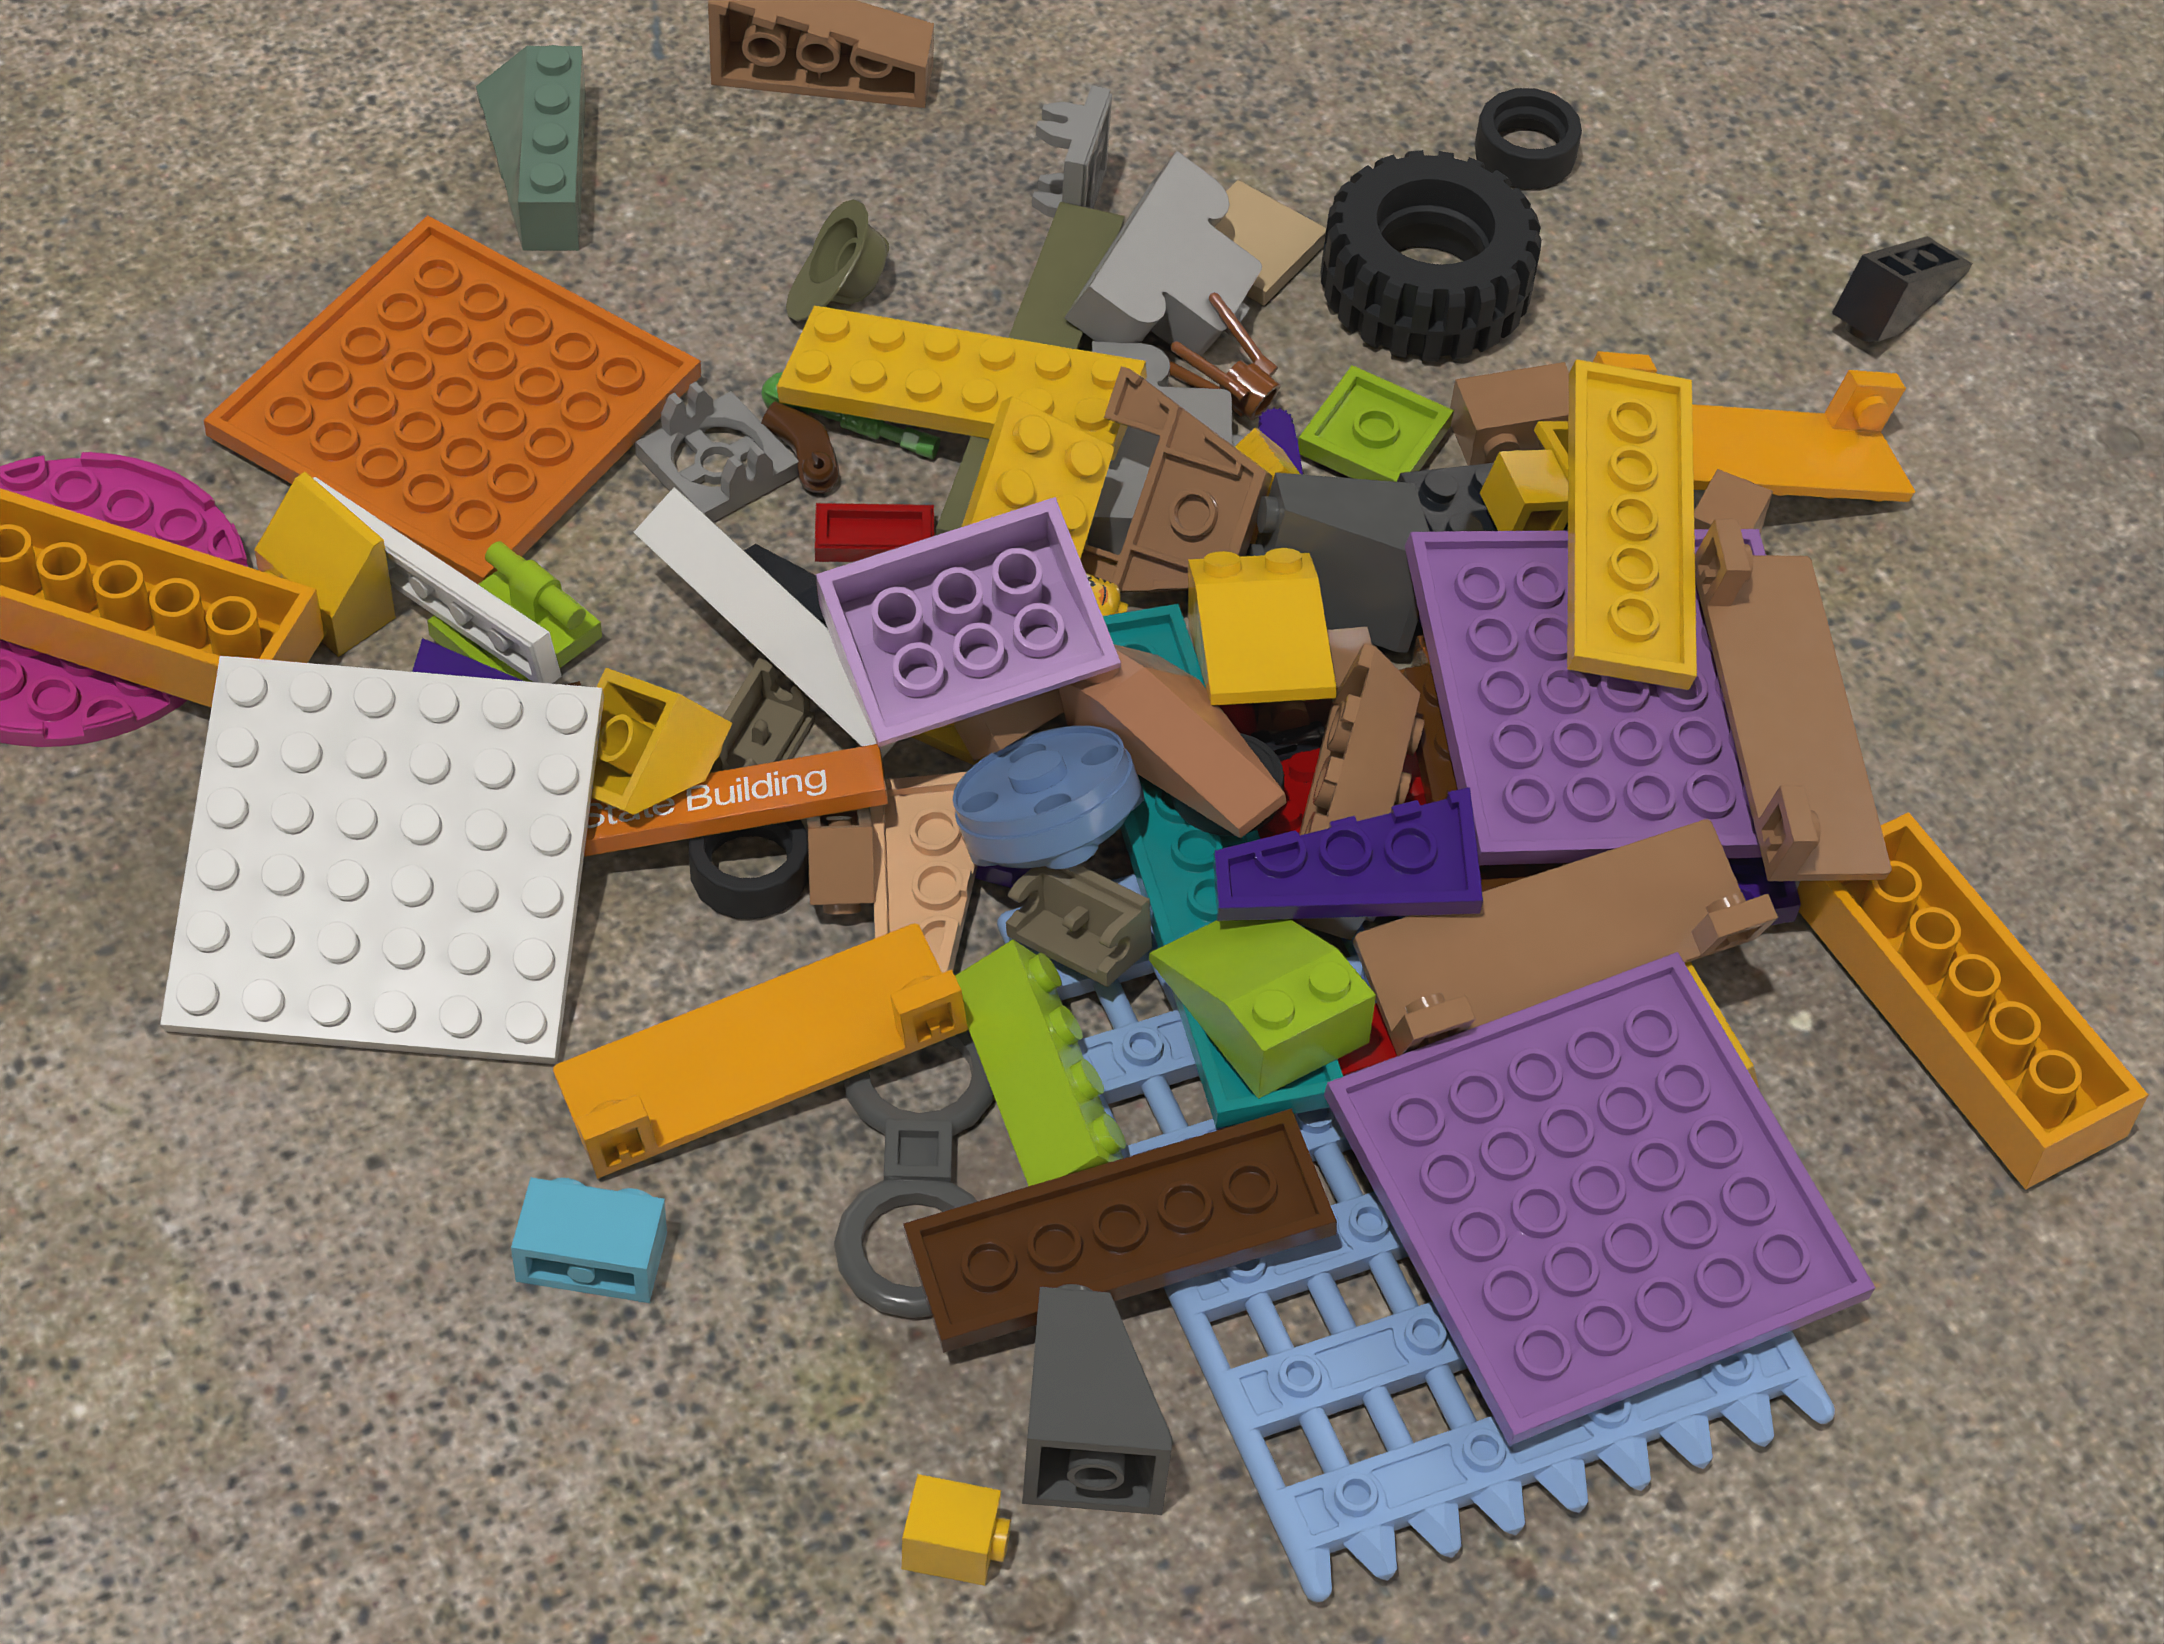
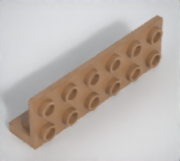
(1788, 713)
(1558, 934)

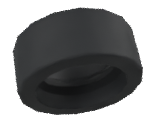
(1536, 111)
(751, 896)

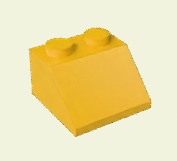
(334, 551)
(651, 743)

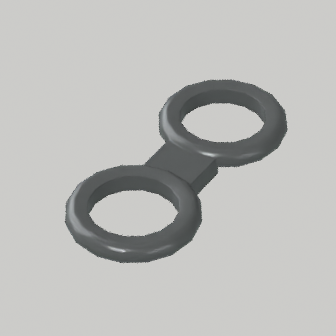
(914, 1173)

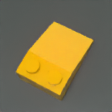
(1259, 627)

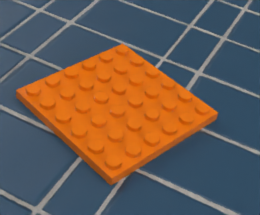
(455, 397)

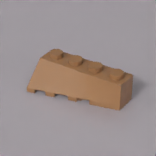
(1363, 756)

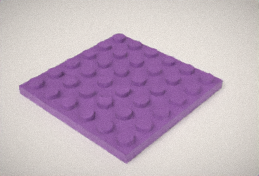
(1554, 753)
(1596, 1196)

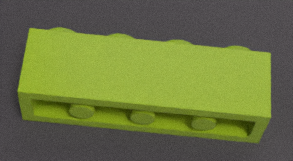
(1036, 1065)

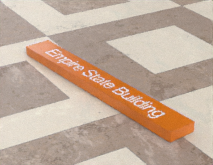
(746, 800)

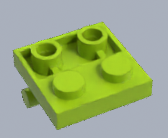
(537, 596)

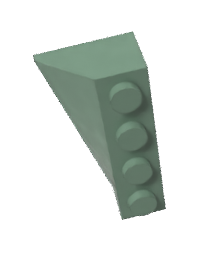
(538, 136)

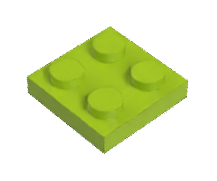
(1374, 428)

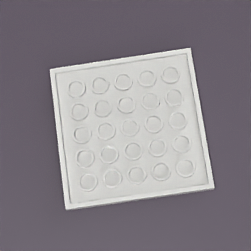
(385, 860)

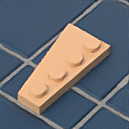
(922, 863)

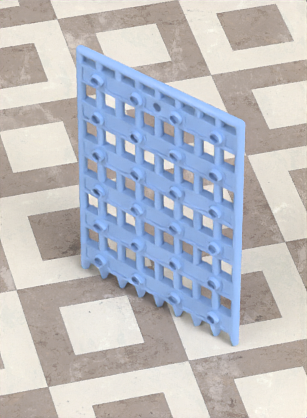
(1364, 1364)

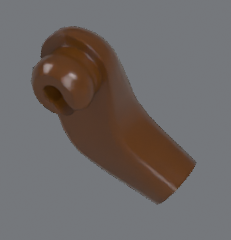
(809, 442)

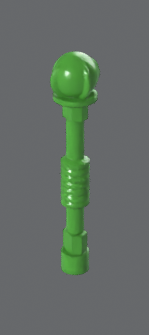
(910, 439)

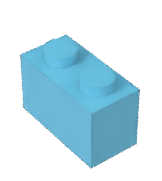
(589, 1239)

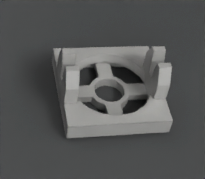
(1086, 135)
(767, 458)

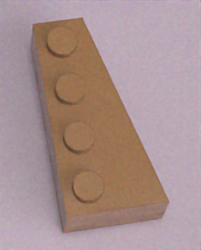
(821, 49)

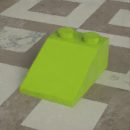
(1269, 997)

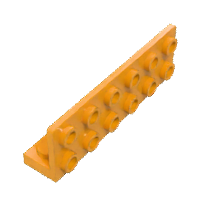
(1800, 451)
(759, 1048)

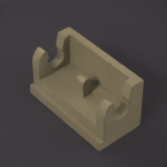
(765, 721)
(1081, 921)

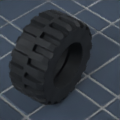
(1422, 304)

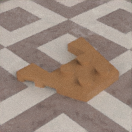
(1194, 499)

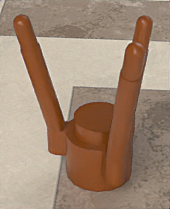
(1249, 385)

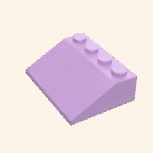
(965, 622)

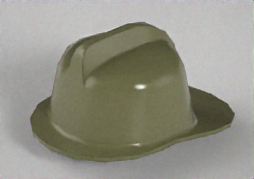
(842, 263)

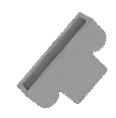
(1168, 266)
(1130, 468)

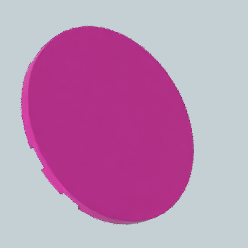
(66, 703)

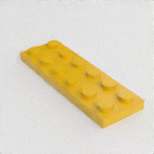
(945, 375)
(1025, 463)
(1631, 526)

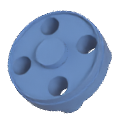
(1047, 798)

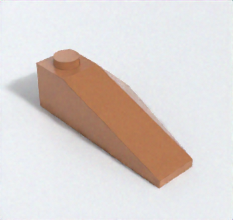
(1177, 738)

